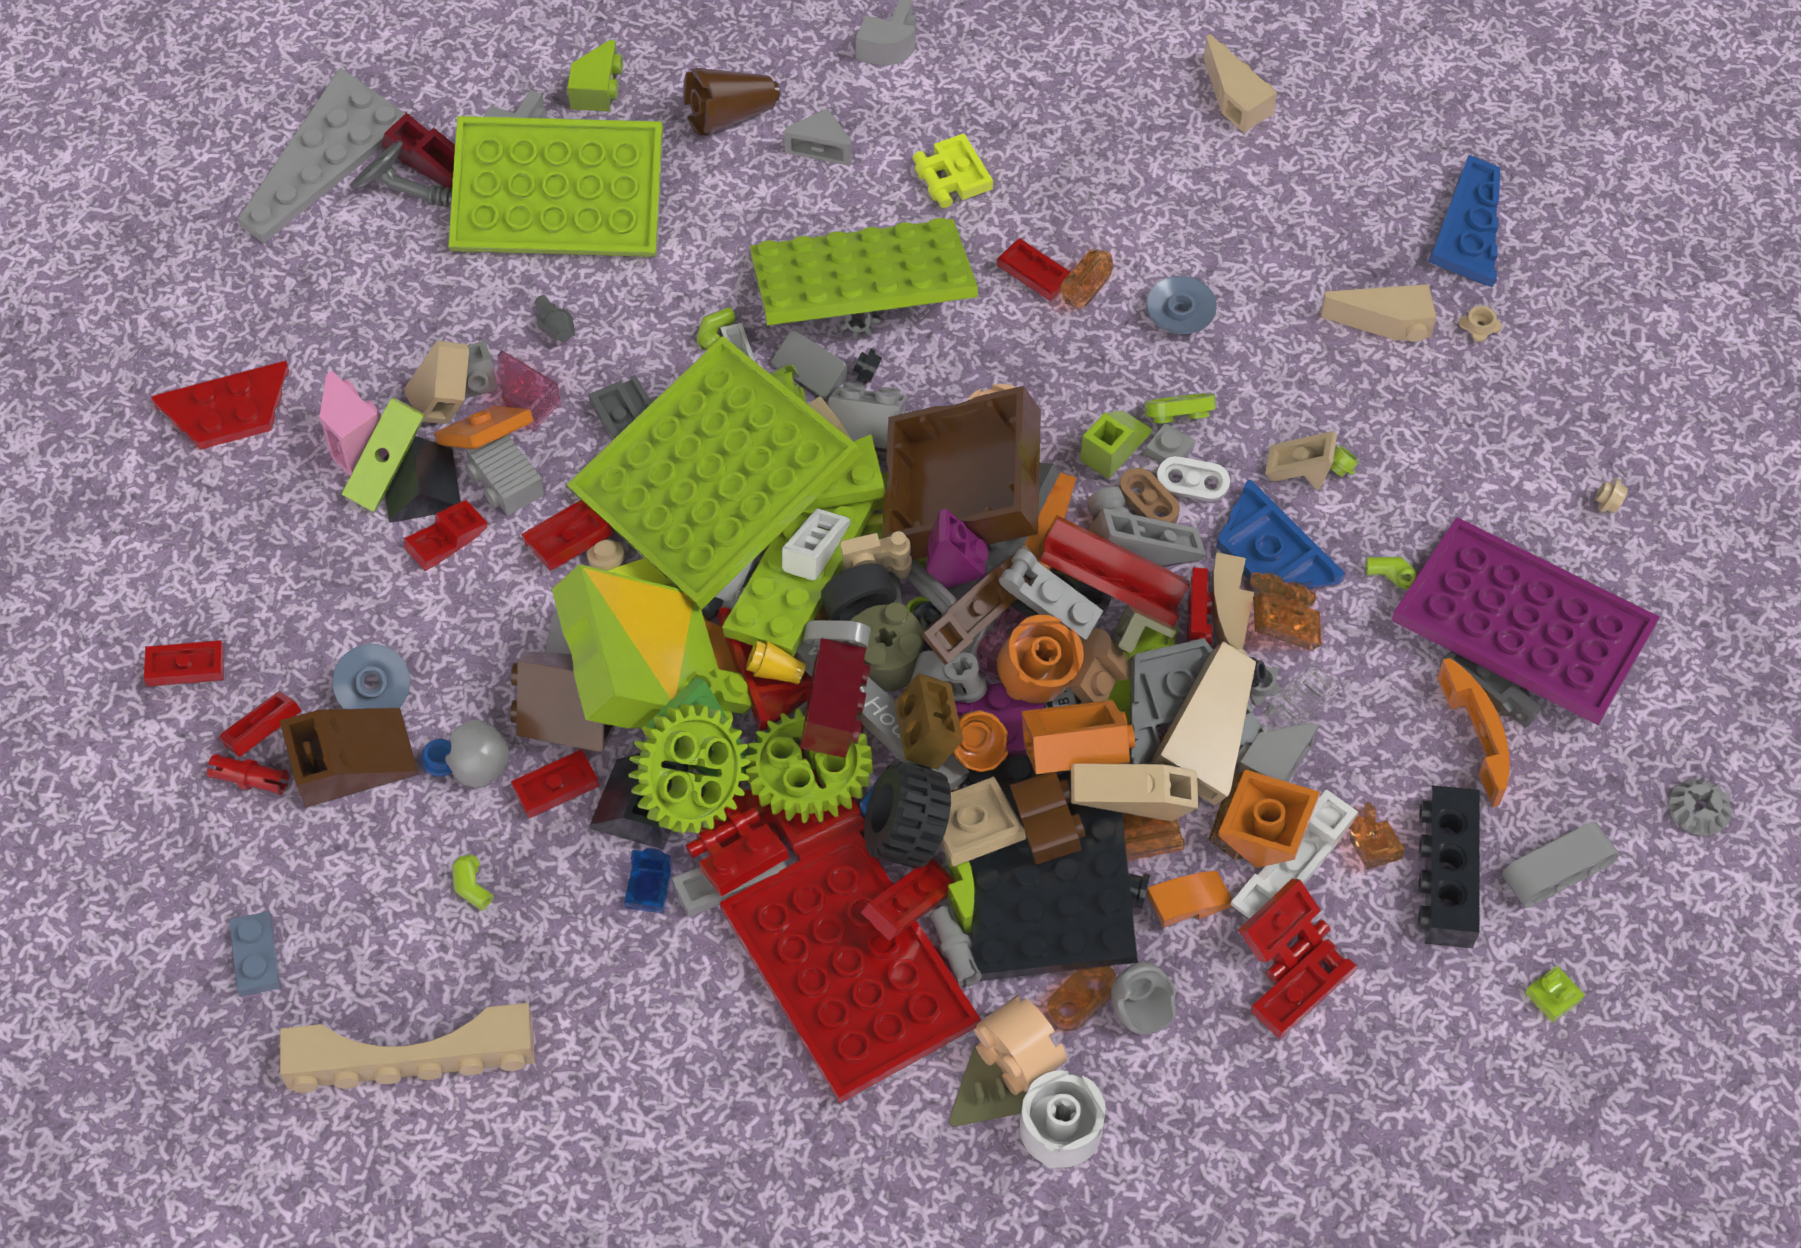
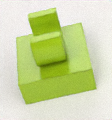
(1555, 993)

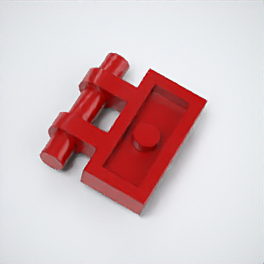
(741, 860)
(1278, 922)

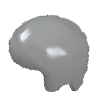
(477, 753)
(1143, 998)

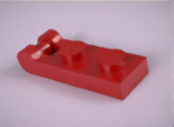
(1303, 989)

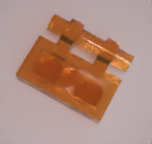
(1289, 617)

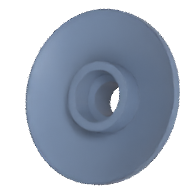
(1181, 294)
(365, 661)

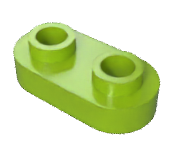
(1165, 408)

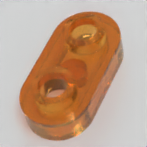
(1087, 278)
(1080, 997)

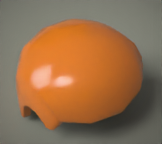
(983, 741)

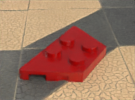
(226, 406)
(768, 696)

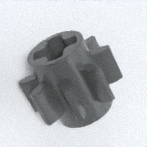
(858, 326)

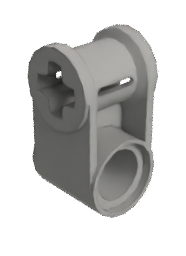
(954, 673)

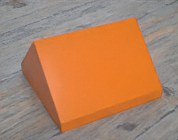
(1267, 819)

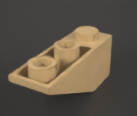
(1239, 91)
(1136, 789)

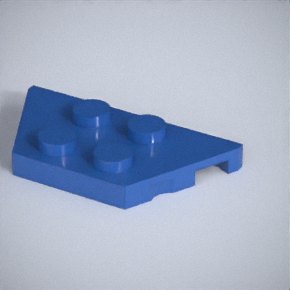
(1274, 543)

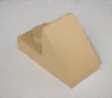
(1302, 457)

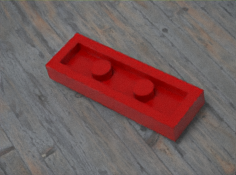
(908, 899)

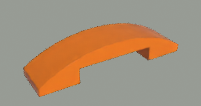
(1465, 691)

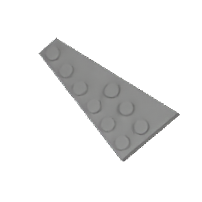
(329, 145)

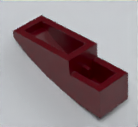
(423, 149)

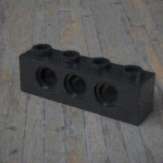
(1459, 811)

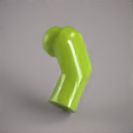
(1394, 568)

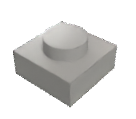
(1169, 443)

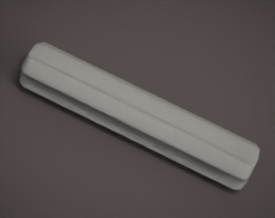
(930, 587)

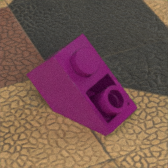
(954, 552)

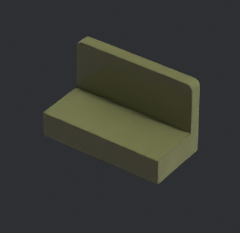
(1132, 625)

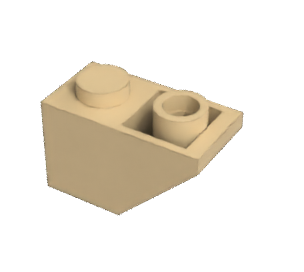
(440, 382)

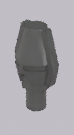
(554, 320)

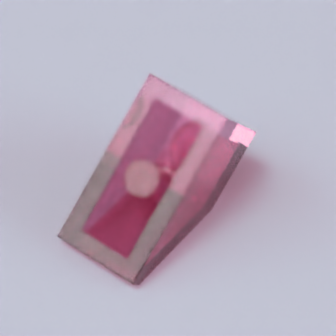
(527, 389)

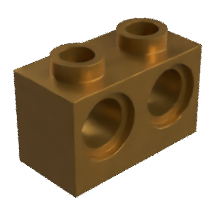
(928, 721)

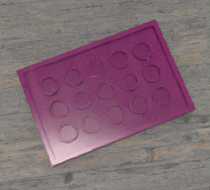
(1526, 620)

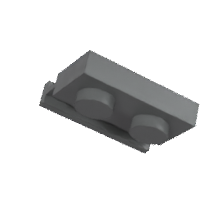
(619, 405)

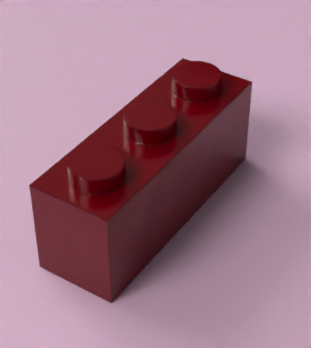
(835, 698)

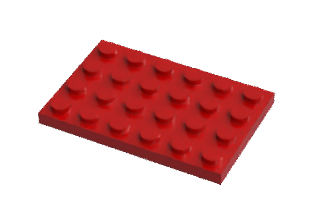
(843, 986)

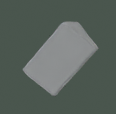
(818, 369)

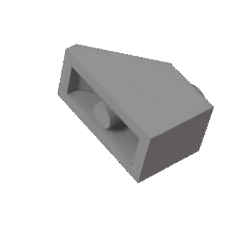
(1278, 751)

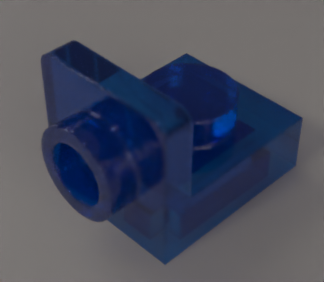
(649, 880)

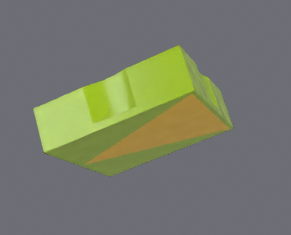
(629, 643)

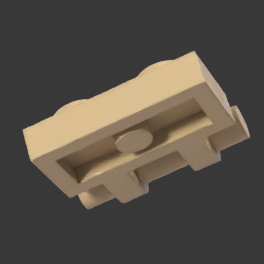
(890, 552)

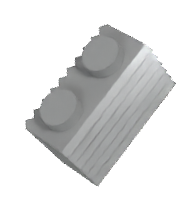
(505, 474)

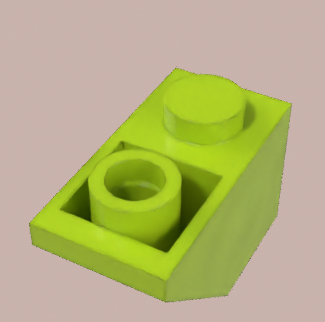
(594, 80)
(1112, 441)

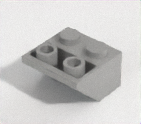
(867, 411)

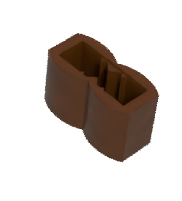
(1046, 817)

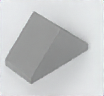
(819, 139)

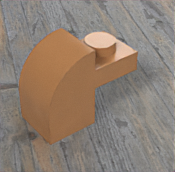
(1101, 668)

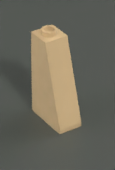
(1211, 722)

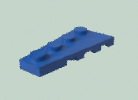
(1470, 224)

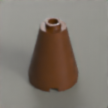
(726, 97)

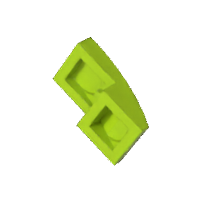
(962, 894)

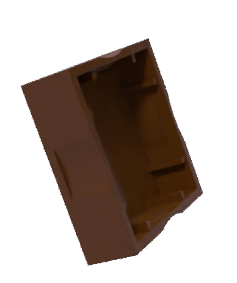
(967, 459)

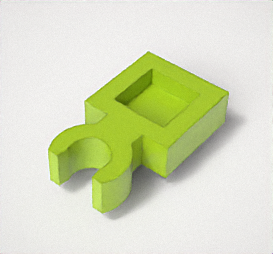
(728, 689)

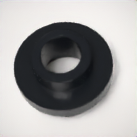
(867, 365)

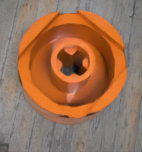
(1039, 659)

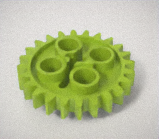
(777, 778)
(683, 806)

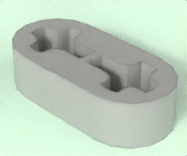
(841, 631)

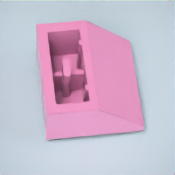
(347, 421)

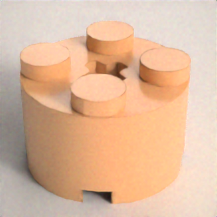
(1019, 1043)

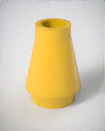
(774, 663)

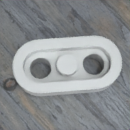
(1194, 475)

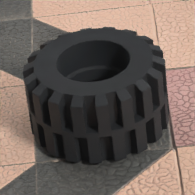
(907, 814)

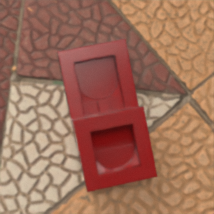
(451, 532)

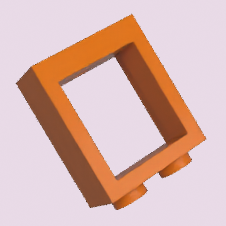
(1076, 736)

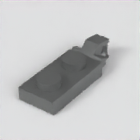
(1504, 694)

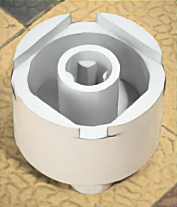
(1073, 1099)

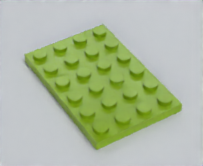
(556, 186)
(862, 271)

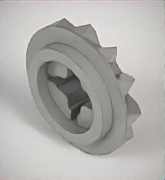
(1709, 819)

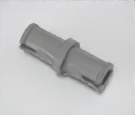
(955, 946)

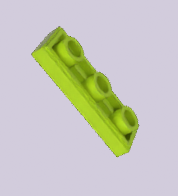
(373, 473)

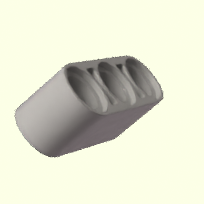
(1560, 863)

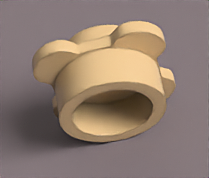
(1482, 315)

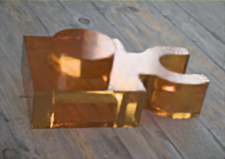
(1375, 841)

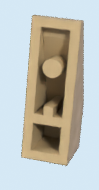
(1385, 311)

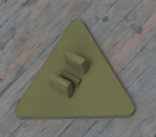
(983, 1094)

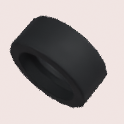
(857, 591)

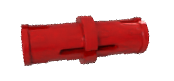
(248, 774)

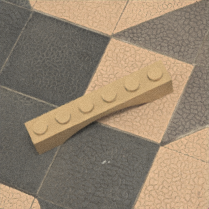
(321, 1057)

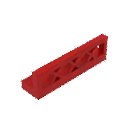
(1113, 570)

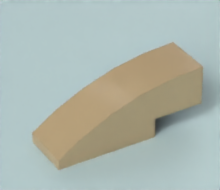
(1230, 603)

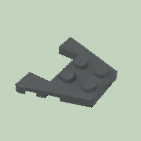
(1158, 689)

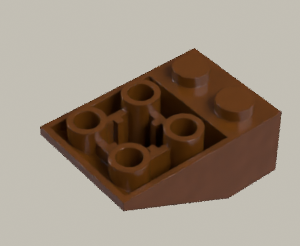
(347, 751)

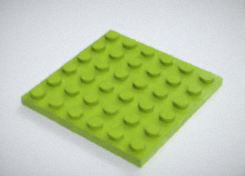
(714, 471)

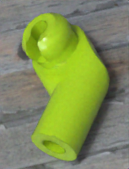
(710, 325)
(465, 884)

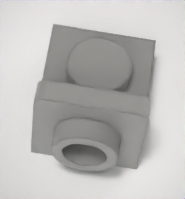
(480, 371)

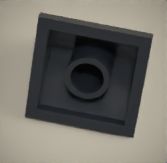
(423, 482)

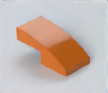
(1189, 896)

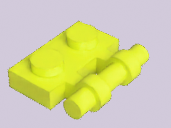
(963, 170)

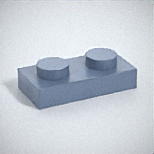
(254, 954)

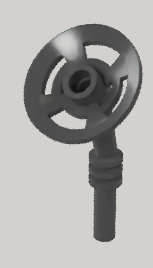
(382, 171)

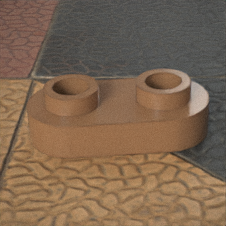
(1152, 500)

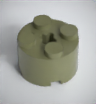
(892, 644)

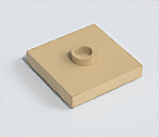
(980, 822)

